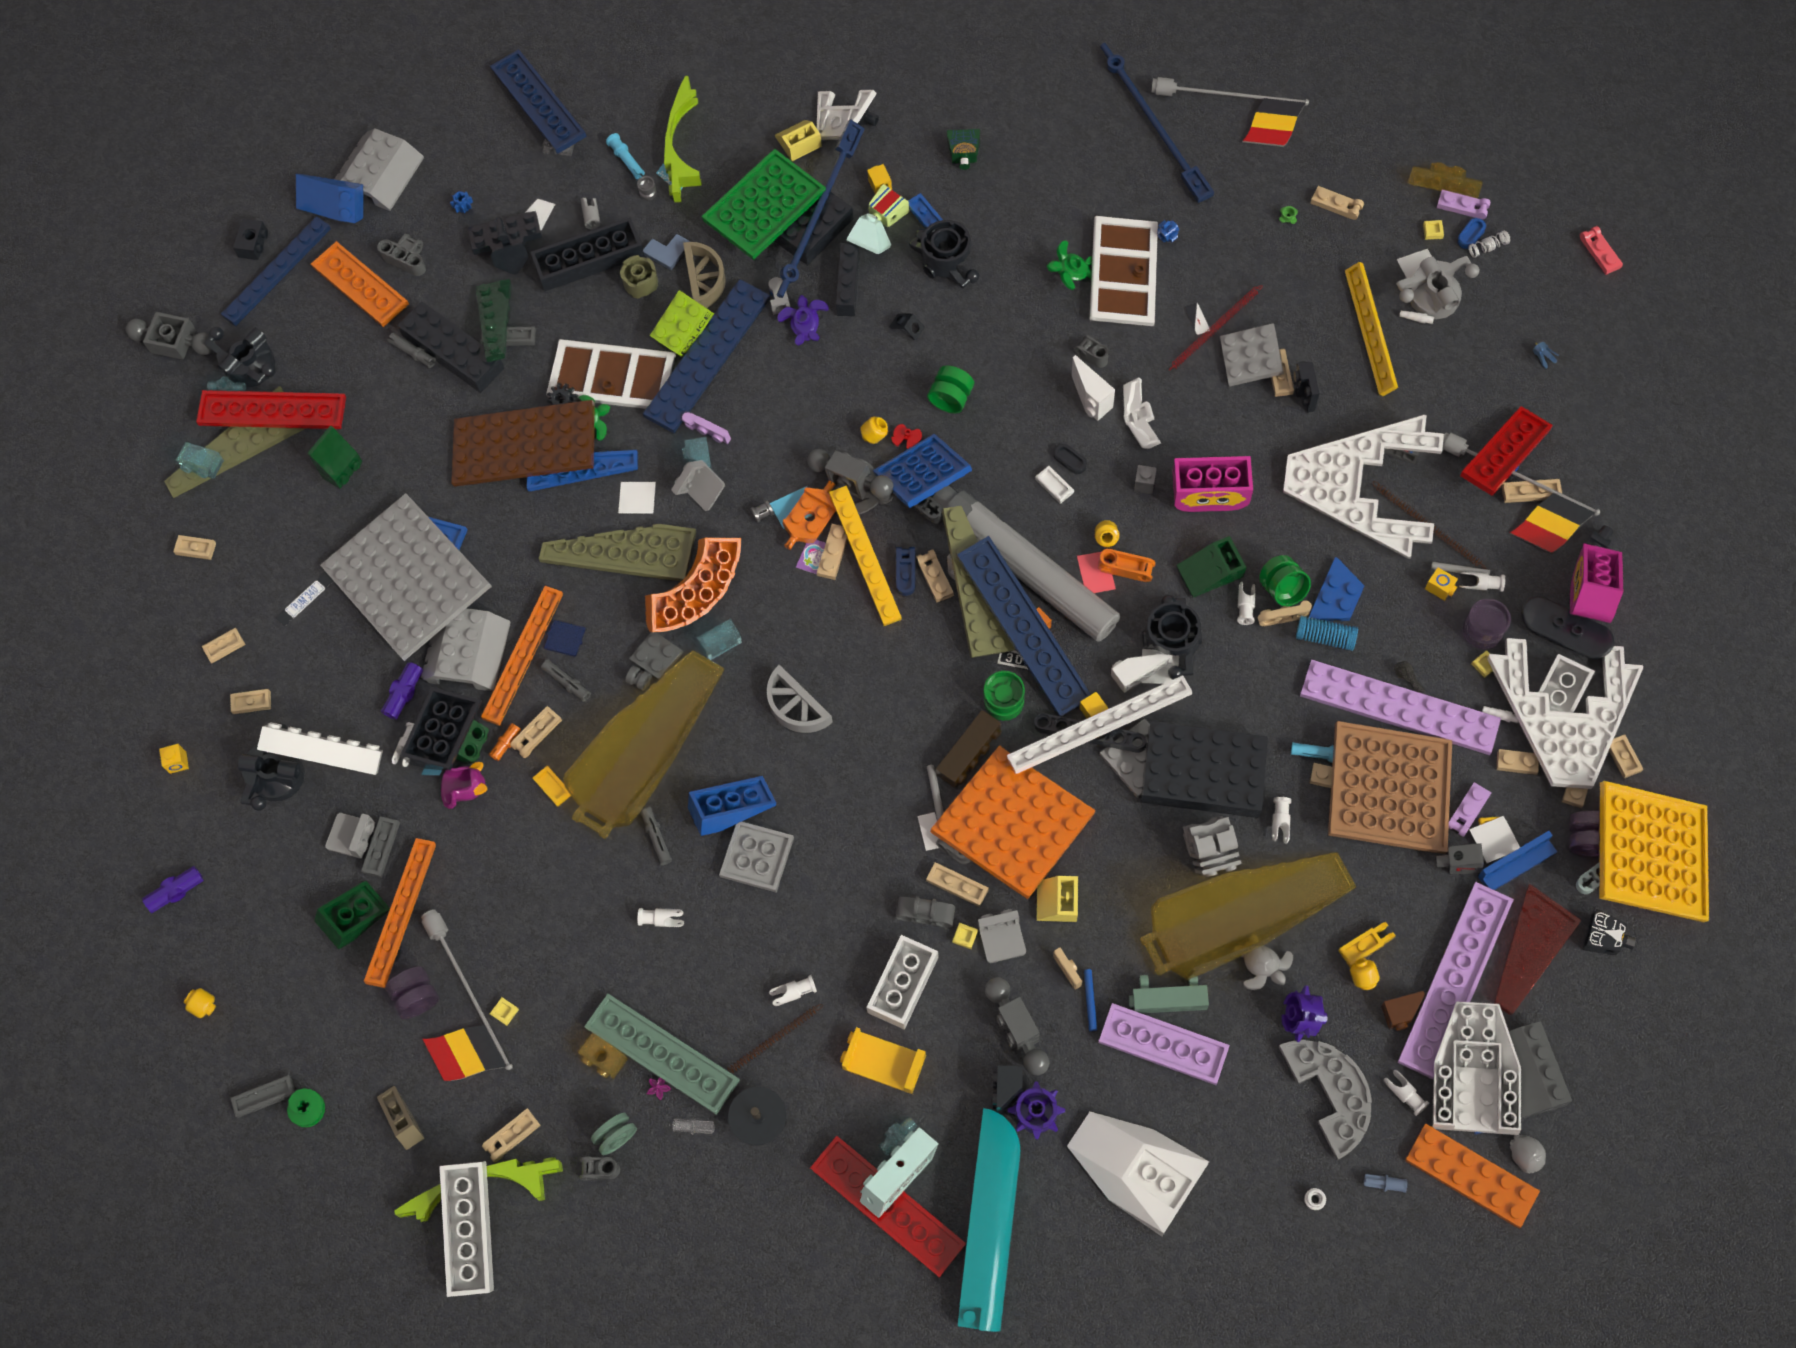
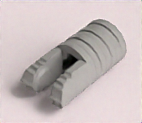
(590, 214)

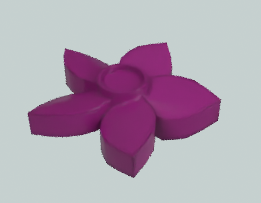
(658, 1088)

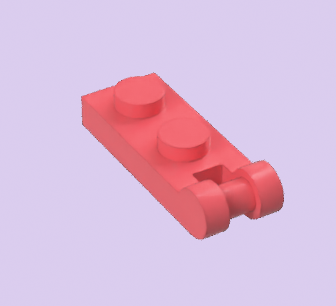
(1601, 250)

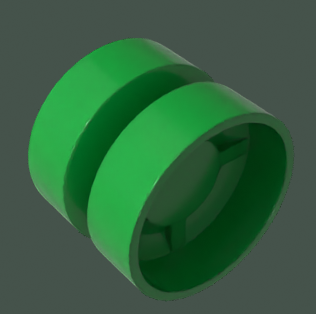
(950, 389)
(1285, 580)
(1004, 695)

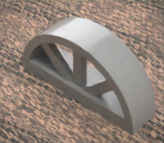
(808, 702)

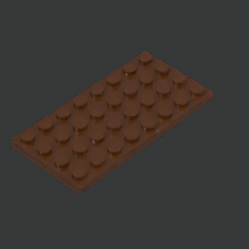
(523, 443)

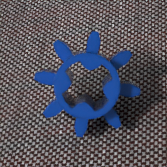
(461, 202)
(1168, 231)

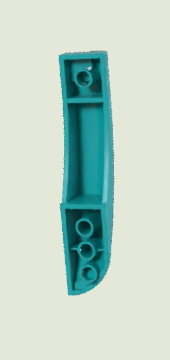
(990, 1224)

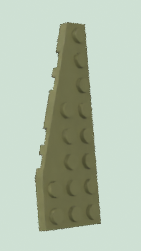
(646, 552)

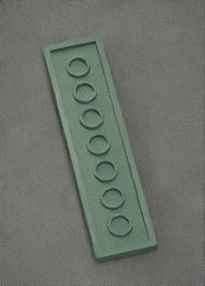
(662, 1054)

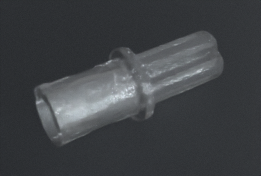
(693, 1126)

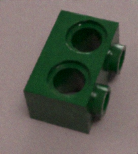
(473, 744)

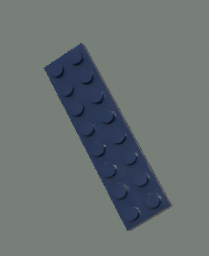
(538, 101)

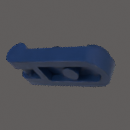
(905, 571)

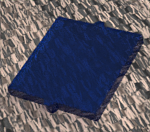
(565, 638)

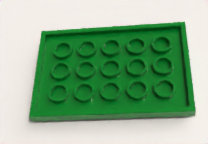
(763, 204)

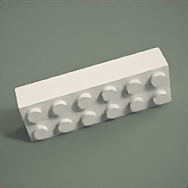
(320, 749)
(466, 1229)

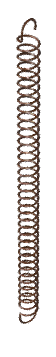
(1436, 531)
(773, 1041)

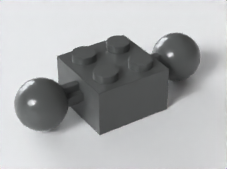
(168, 335)
(849, 471)
(1018, 1024)

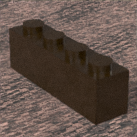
(968, 749)

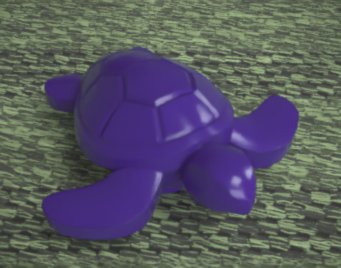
(804, 320)

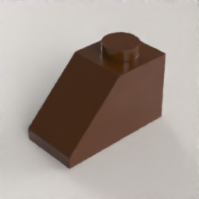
(1401, 1010)

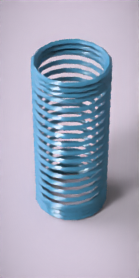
(1352, 634)

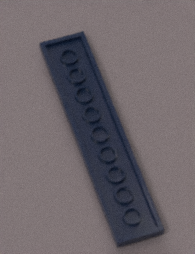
(706, 356)
(1023, 626)

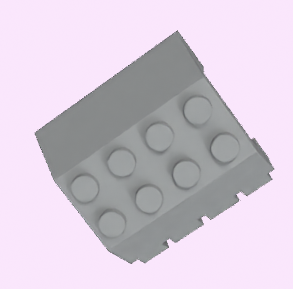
(382, 166)
(468, 650)

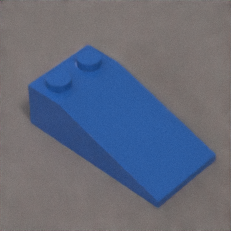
(330, 198)
(729, 804)

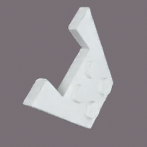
(833, 119)

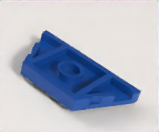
(1338, 594)

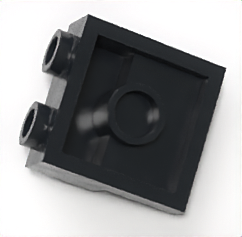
(1306, 385)

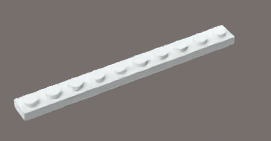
(1099, 724)

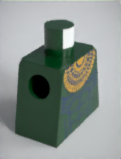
(963, 146)

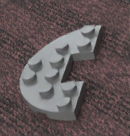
(1342, 1084)

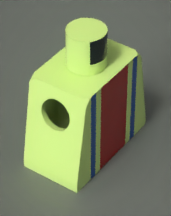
(888, 206)

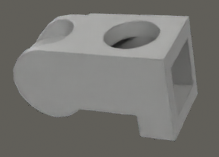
(778, 303)

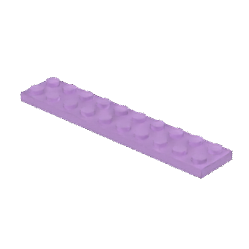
(1400, 707)
(1456, 975)

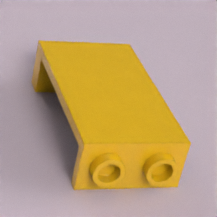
(882, 1061)

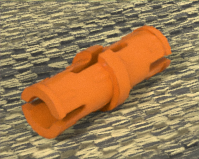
(504, 742)

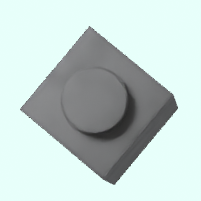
(1145, 479)

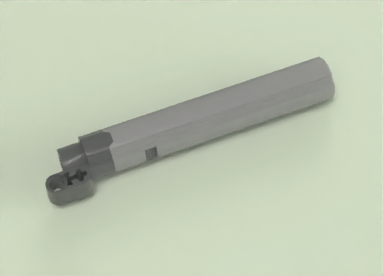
(1029, 564)

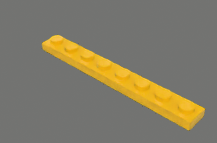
(1371, 329)
(865, 556)

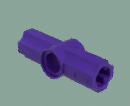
(402, 690)
(172, 889)

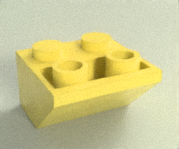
(799, 139)
(1058, 899)

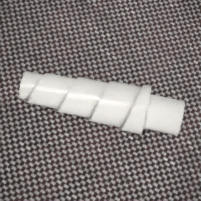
(1419, 317)
(1504, 715)

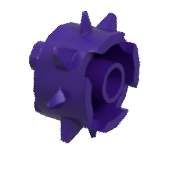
(1303, 1014)
(1036, 1098)

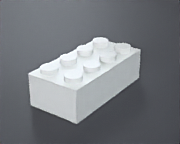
(902, 982)

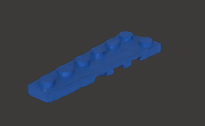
(604, 465)

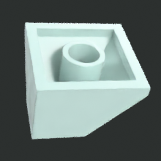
(869, 234)

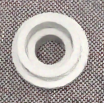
(1318, 1193)

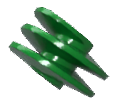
(298, 1103)

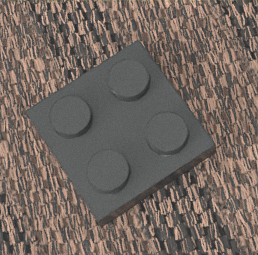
(656, 655)

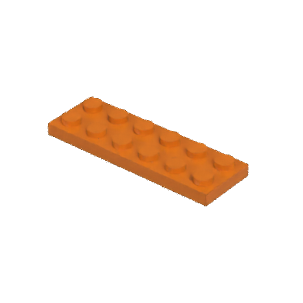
(359, 284)
(1472, 1176)

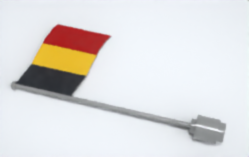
(1272, 120)
(1551, 520)
(470, 1048)

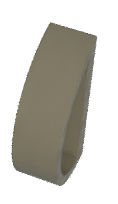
(709, 254)

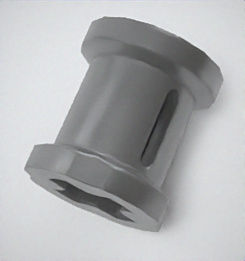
(758, 512)

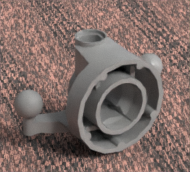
(1433, 274)

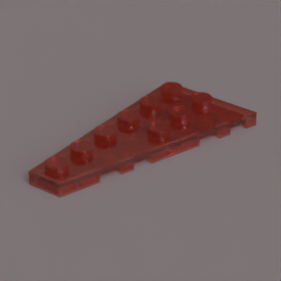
(1536, 941)

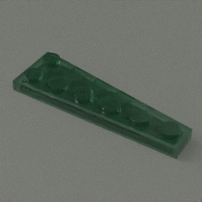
(493, 312)

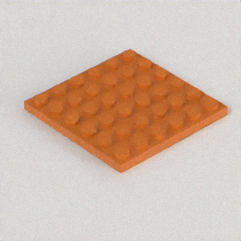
(1012, 823)

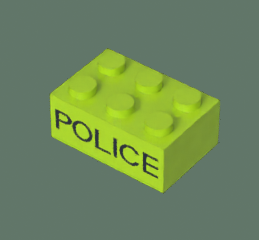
(681, 324)

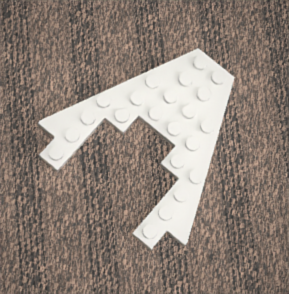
(1331, 478)
(1567, 743)

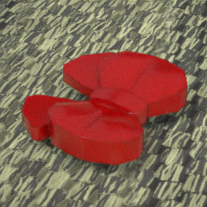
(902, 433)

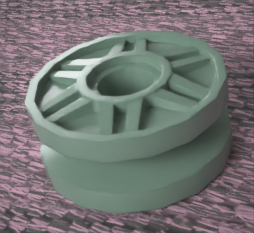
(613, 1134)

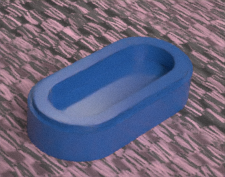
(1471, 233)

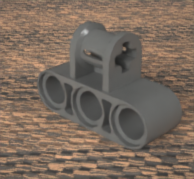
(406, 248)
(925, 911)

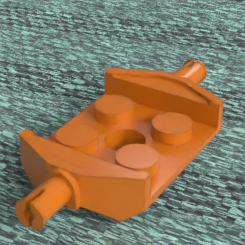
(811, 502)

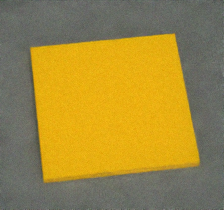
(1653, 852)

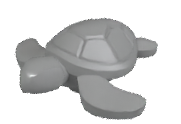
(1265, 964)

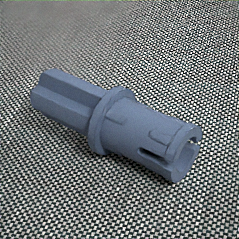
(1385, 1182)

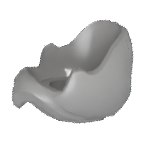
(1528, 1153)

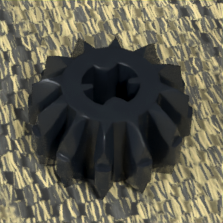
(562, 390)

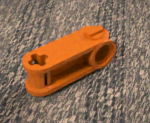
(1126, 565)

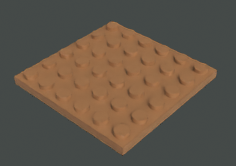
(1390, 787)

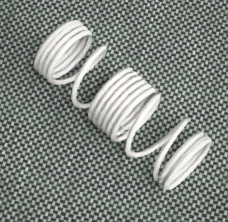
(1489, 243)

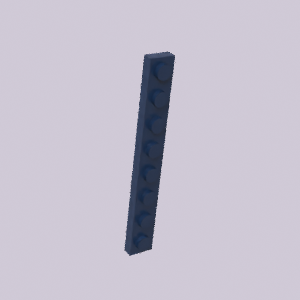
(275, 271)

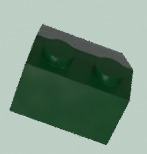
(334, 458)
(350, 914)

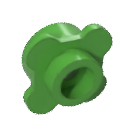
(1288, 210)

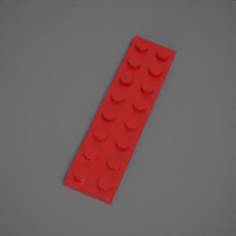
(271, 409)
(903, 1221)

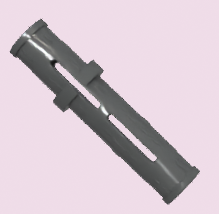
(417, 353)
(551, 668)
(652, 827)

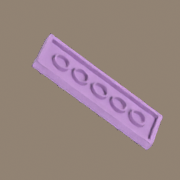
(1164, 1044)

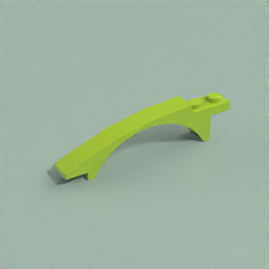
(677, 170)
(527, 1175)

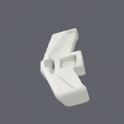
(1138, 414)

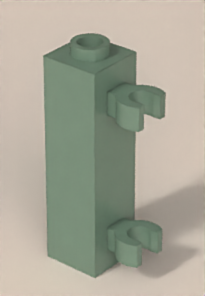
(1169, 998)

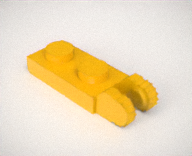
(1365, 944)

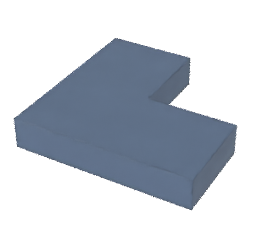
(666, 255)

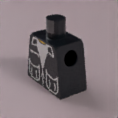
(1607, 934)

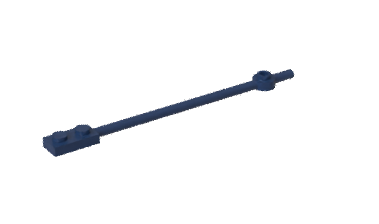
(846, 146)
(1191, 176)

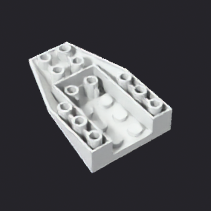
(1477, 1073)
(1137, 1168)

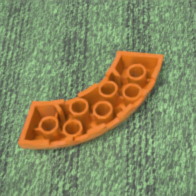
(699, 589)

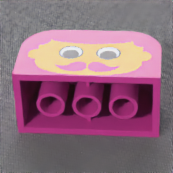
(1212, 483)
(1597, 583)

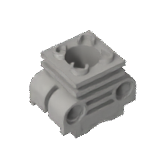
(1212, 845)

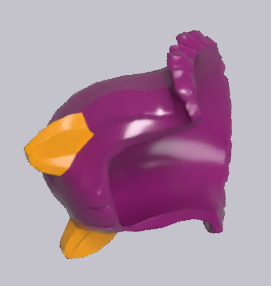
(462, 784)

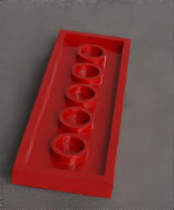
(1506, 450)

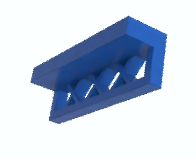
(1518, 862)

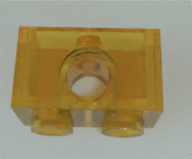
(593, 1048)

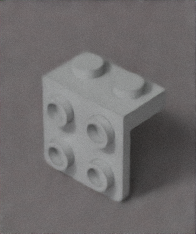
(699, 483)
(350, 834)
(1001, 936)

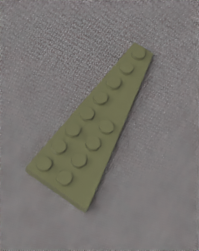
(234, 447)
(981, 627)

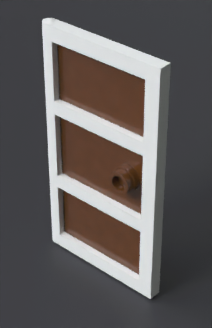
(1124, 271)
(611, 372)

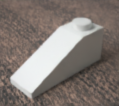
(1137, 669)

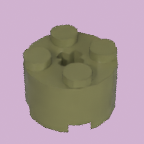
(639, 276)

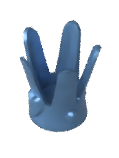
(1542, 349)

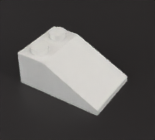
(1094, 392)
(1566, 684)

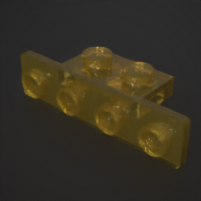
(1445, 178)

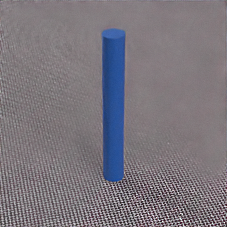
(1090, 1000)

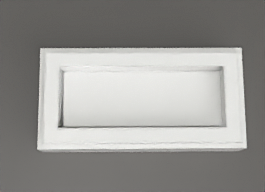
(1054, 484)

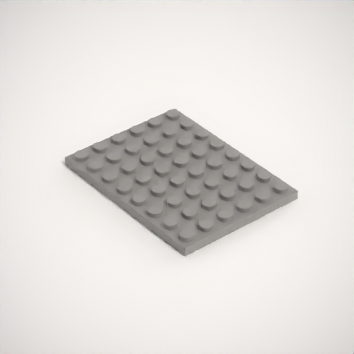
(405, 576)

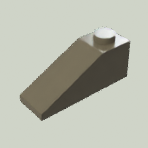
(400, 1118)

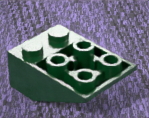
(1212, 567)

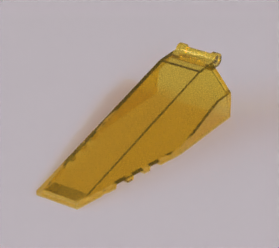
(639, 746)
(1240, 912)

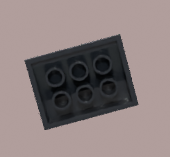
(440, 730)

